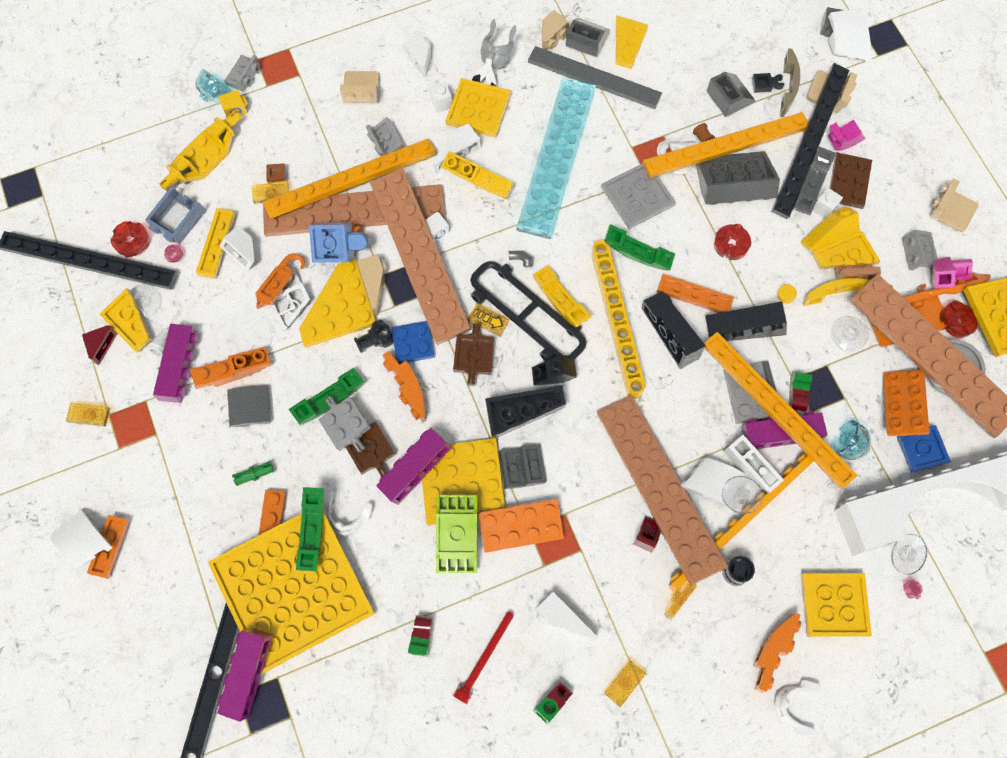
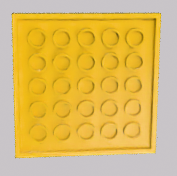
(288, 603)

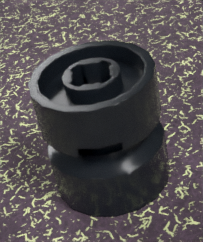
(739, 571)

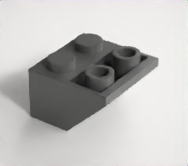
(586, 36)
(729, 93)

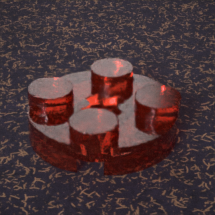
(734, 232)
(134, 247)
(950, 316)

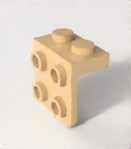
(360, 87)
(844, 97)
(953, 207)

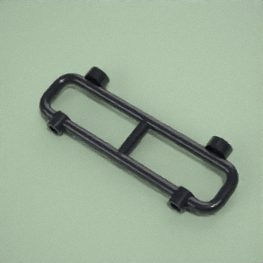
(480, 294)

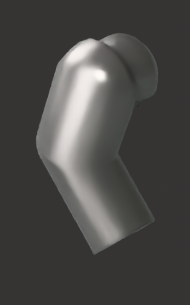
(523, 256)

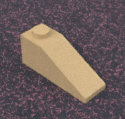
(373, 277)

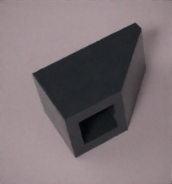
(554, 371)

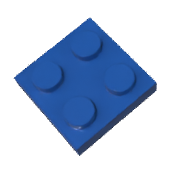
(412, 342)
(924, 450)

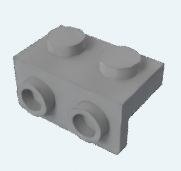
(384, 137)

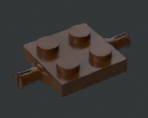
(473, 354)
(376, 451)

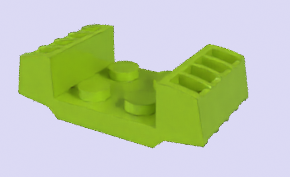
(456, 533)

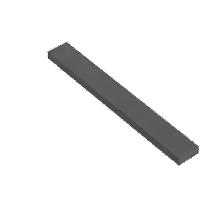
(590, 75)

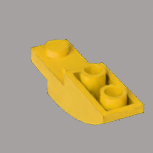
(477, 175)

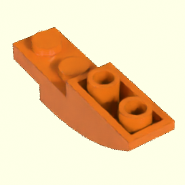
(230, 370)
(410, 389)
(777, 643)

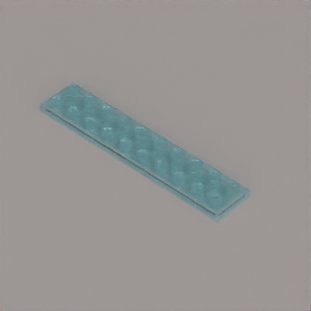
(556, 159)

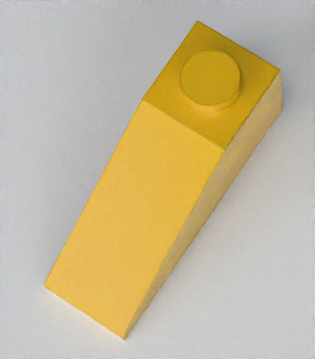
(833, 228)

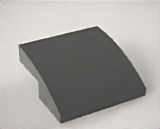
(248, 406)
(522, 467)

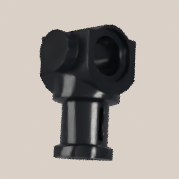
(372, 337)

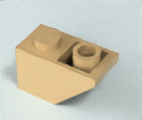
(553, 29)

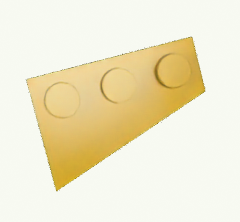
(628, 40)
(847, 252)
(126, 320)

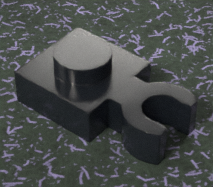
(764, 82)

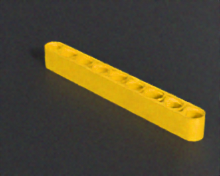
(617, 326)

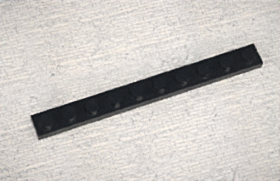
(810, 141)
(88, 260)

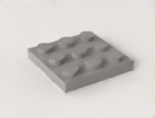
(637, 196)

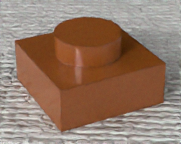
(275, 172)

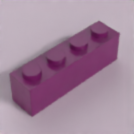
(175, 363)
(769, 434)
(413, 466)
(244, 674)

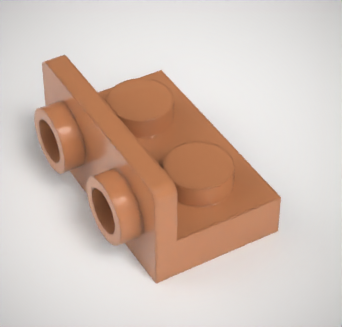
(856, 271)

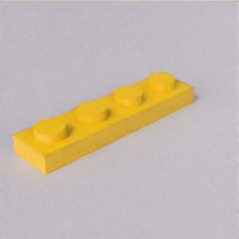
(212, 252)

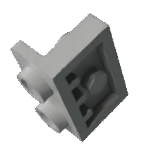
(243, 72)
(919, 249)

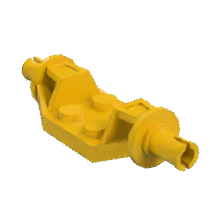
(202, 153)

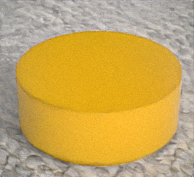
(786, 293)

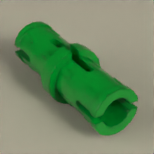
(253, 473)

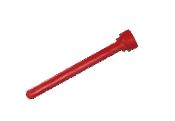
(464, 692)

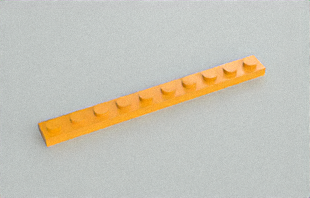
(725, 145)
(348, 178)
(780, 411)
(737, 525)

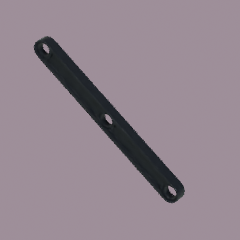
(211, 688)

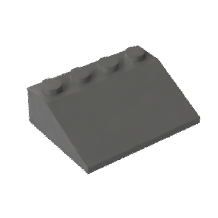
(738, 178)

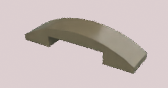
(791, 67)

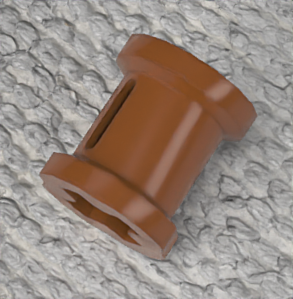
(702, 132)

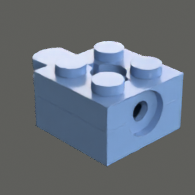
(335, 241)

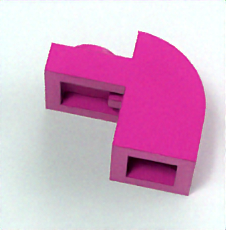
(845, 136)
(947, 271)

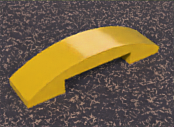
(834, 287)
(560, 298)

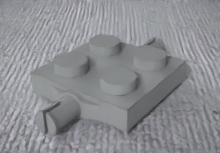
(344, 424)

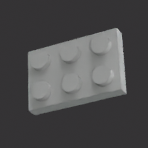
(742, 404)

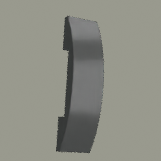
(814, 180)

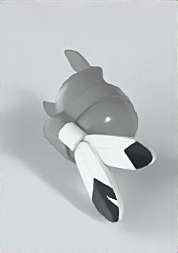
(493, 57)

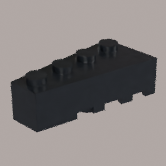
(749, 323)
(673, 329)
(519, 409)

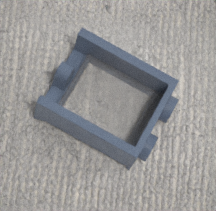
(174, 215)

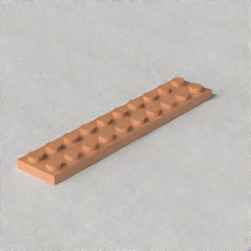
(356, 207)
(420, 256)
(934, 354)
(662, 491)

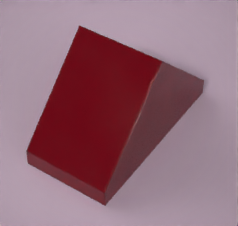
(98, 342)
(647, 535)

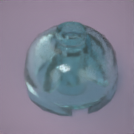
(210, 87)
(852, 441)

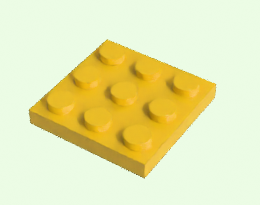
(479, 106)
(836, 605)

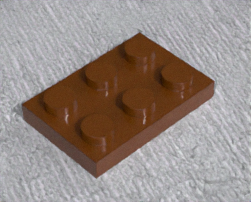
(851, 179)

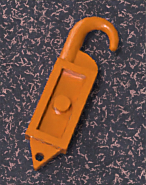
(277, 281)
(960, 285)

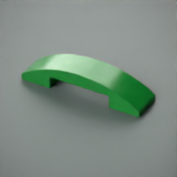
(638, 251)
(316, 406)
(310, 529)

